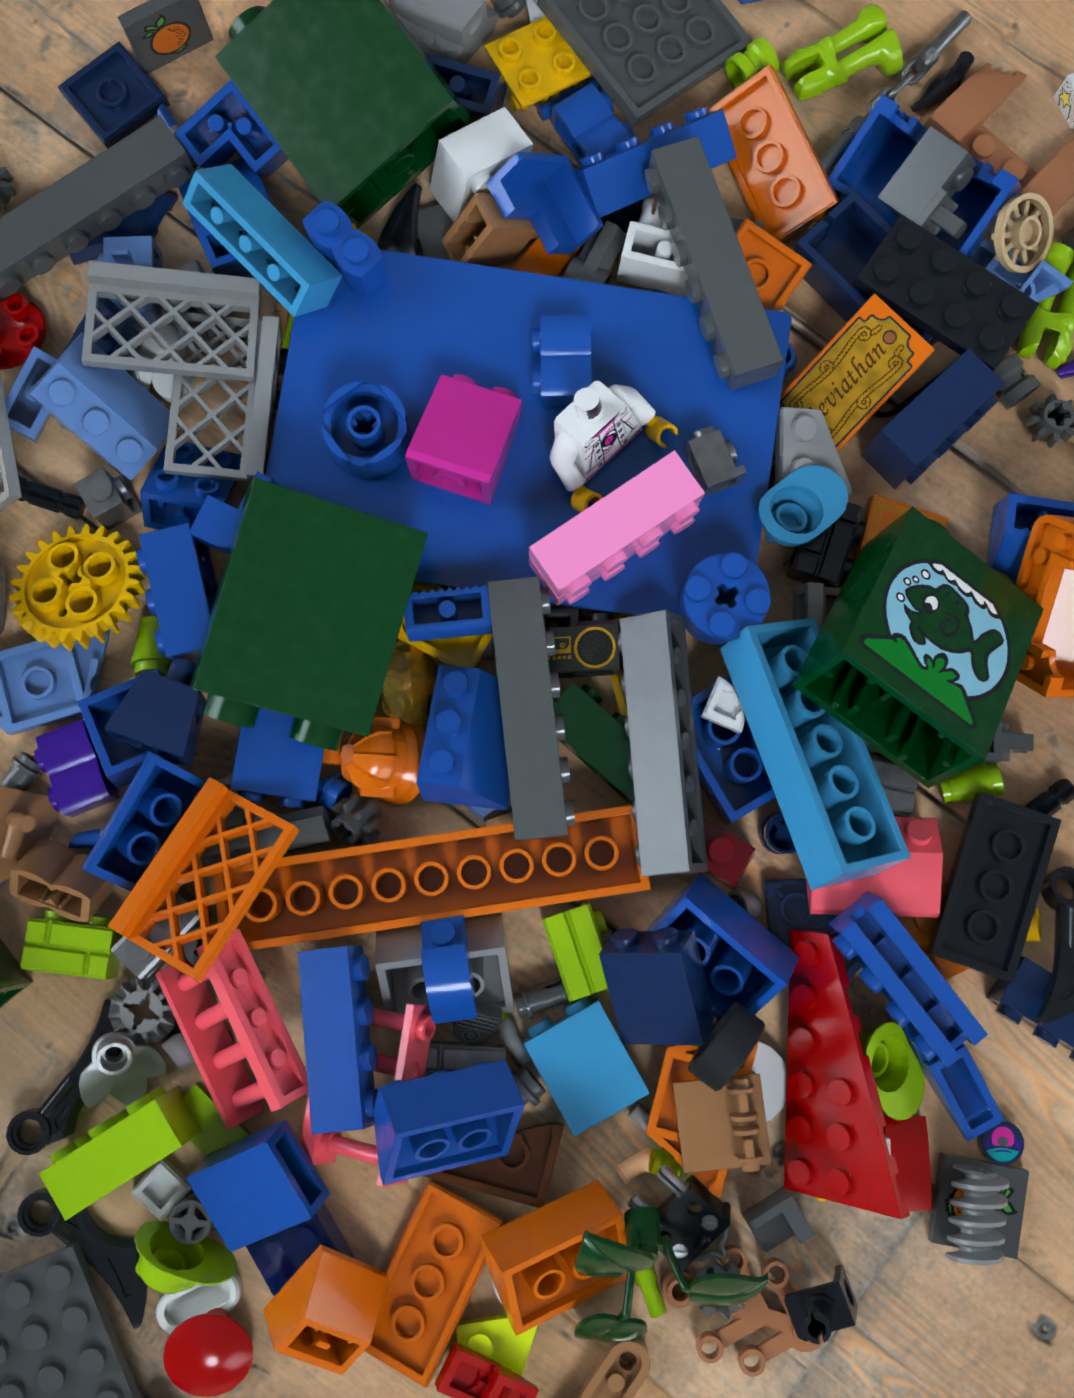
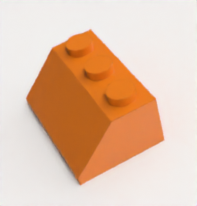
(536, 1256)

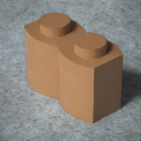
(55, 879)

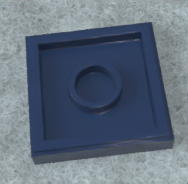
(113, 95)

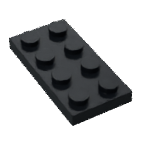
(945, 293)
(994, 886)

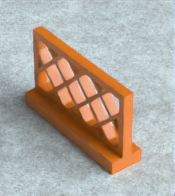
(174, 867)

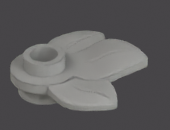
(120, 1075)

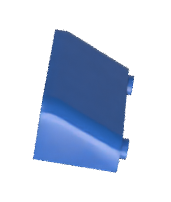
(882, 148)

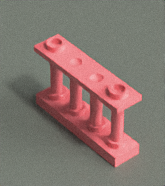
(256, 1025)
(411, 1064)

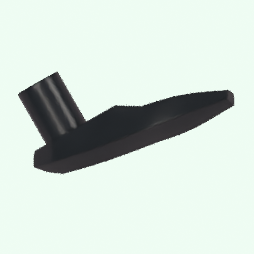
(945, 83)

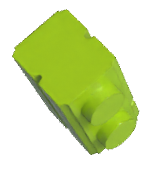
(71, 946)
(576, 949)

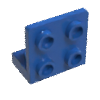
(177, 499)

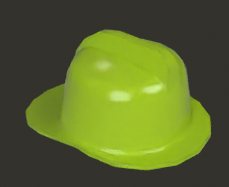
(894, 1070)
(175, 1266)

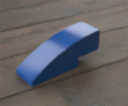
(961, 1091)

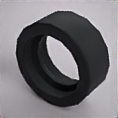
(726, 1046)

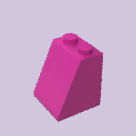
(464, 437)

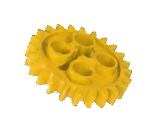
(73, 575)

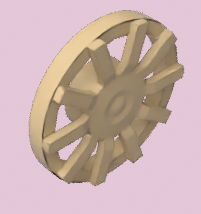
(1023, 232)

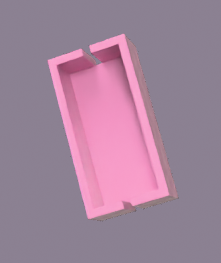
(615, 529)

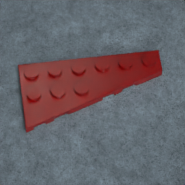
(831, 1094)

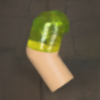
(646, 1160)

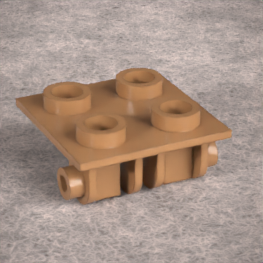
(723, 1125)

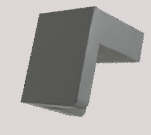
(777, 1220)

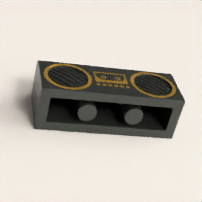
(585, 646)

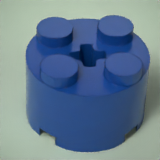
(379, 410)
(730, 576)

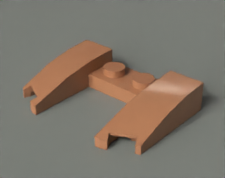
(962, 119)

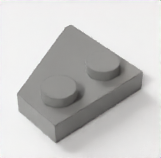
(805, 441)

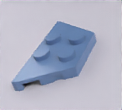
(45, 683)

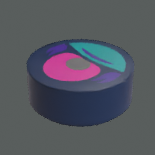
(1001, 1143)

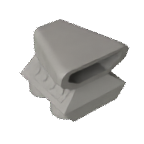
(447, 26)

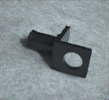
(823, 1308)

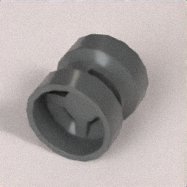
(1016, 385)

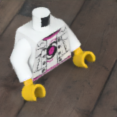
(595, 430)

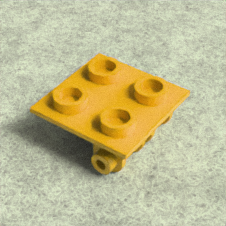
(535, 63)

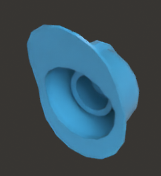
(802, 505)

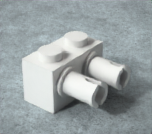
(648, 255)

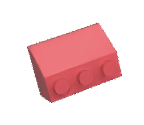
(906, 888)

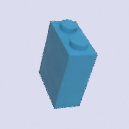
(584, 1065)

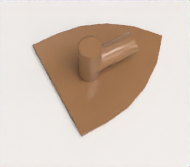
(23, 821)

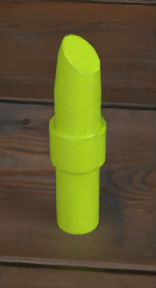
(647, 1281)

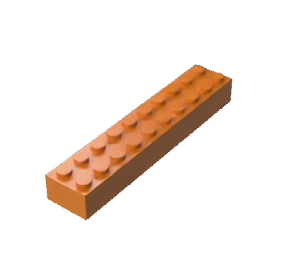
(437, 879)

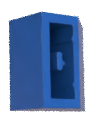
(1012, 526)

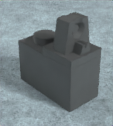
(928, 181)

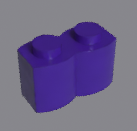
(73, 770)

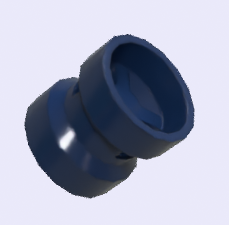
(770, 838)

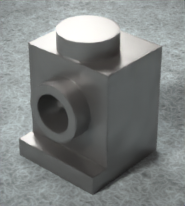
(713, 461)
(108, 498)

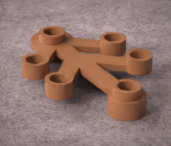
(751, 1318)

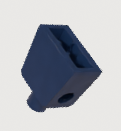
(161, 714)

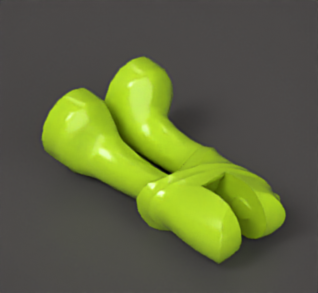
(827, 72)
(1057, 325)

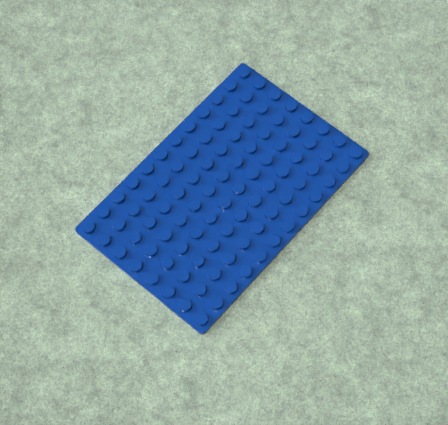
(479, 324)

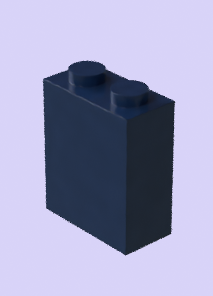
(658, 987)

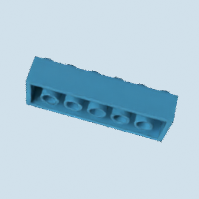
(812, 760)

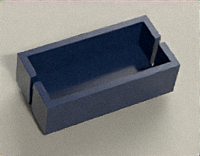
(847, 244)

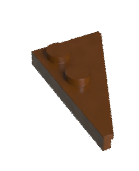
(518, 1176)

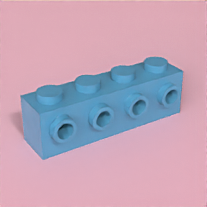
(261, 239)

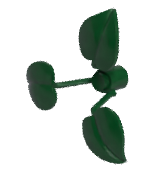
(643, 1241)

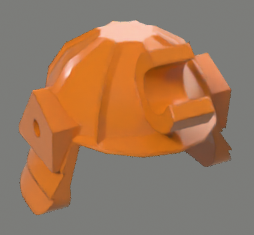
(384, 762)

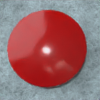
(20, 330)
(208, 1354)

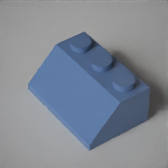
(103, 409)

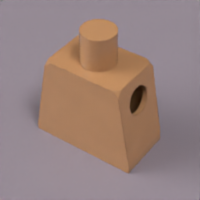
(484, 235)

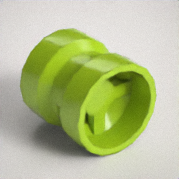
(745, 65)

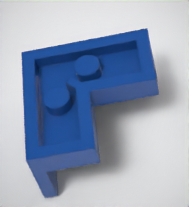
(550, 196)

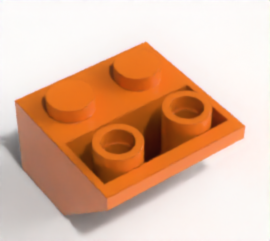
(326, 1310)

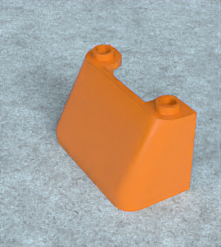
(1049, 581)

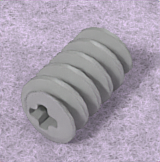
(979, 1216)

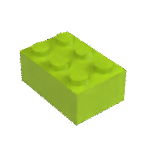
(119, 1150)

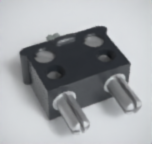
(690, 1218)

